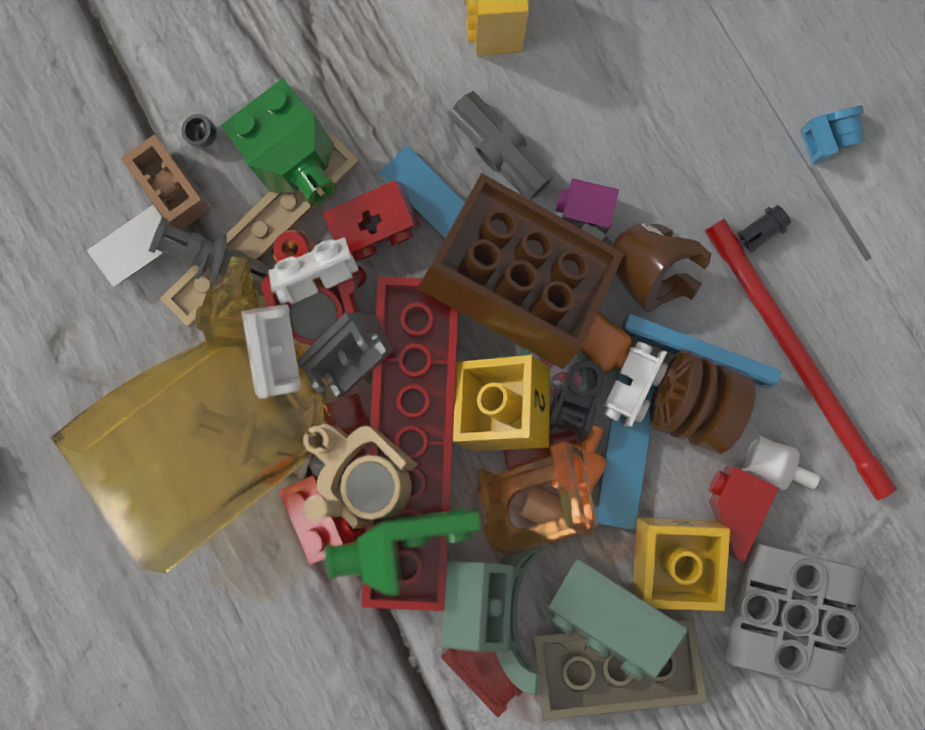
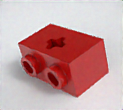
(386, 202)

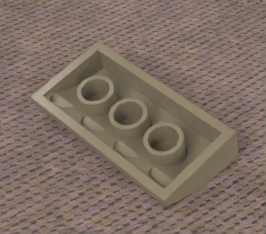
(585, 684)

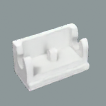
(127, 247)
(271, 350)

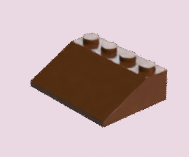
(522, 272)

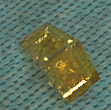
(222, 308)

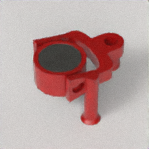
(318, 312)

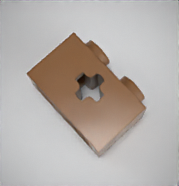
(165, 183)

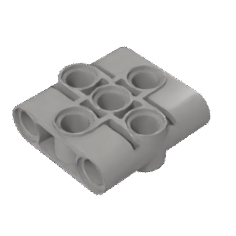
(760, 649)

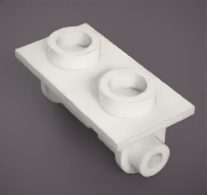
(294, 276)
(644, 372)

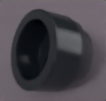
(193, 133)

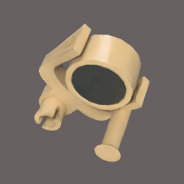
(370, 485)

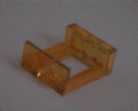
(499, 489)

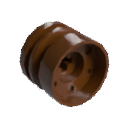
(702, 402)

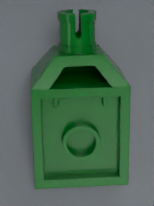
(283, 143)
(377, 550)

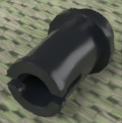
(760, 231)

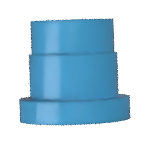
(847, 126)

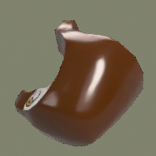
(647, 258)

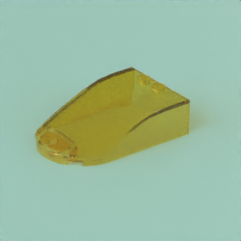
(187, 449)

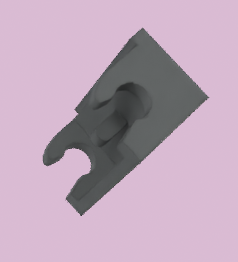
(345, 353)

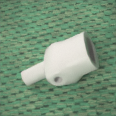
(777, 464)

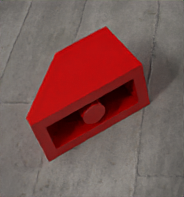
(740, 504)

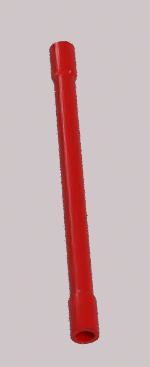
(866, 463)

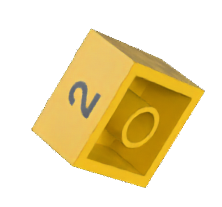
(502, 404)
(681, 563)

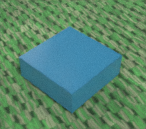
(819, 139)

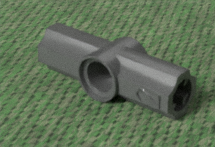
(500, 145)

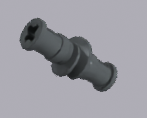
(204, 253)

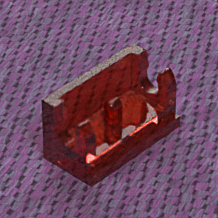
(483, 676)

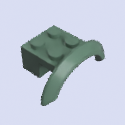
(483, 613)

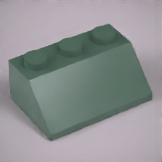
(615, 622)

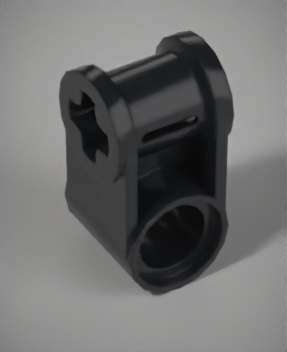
(577, 402)

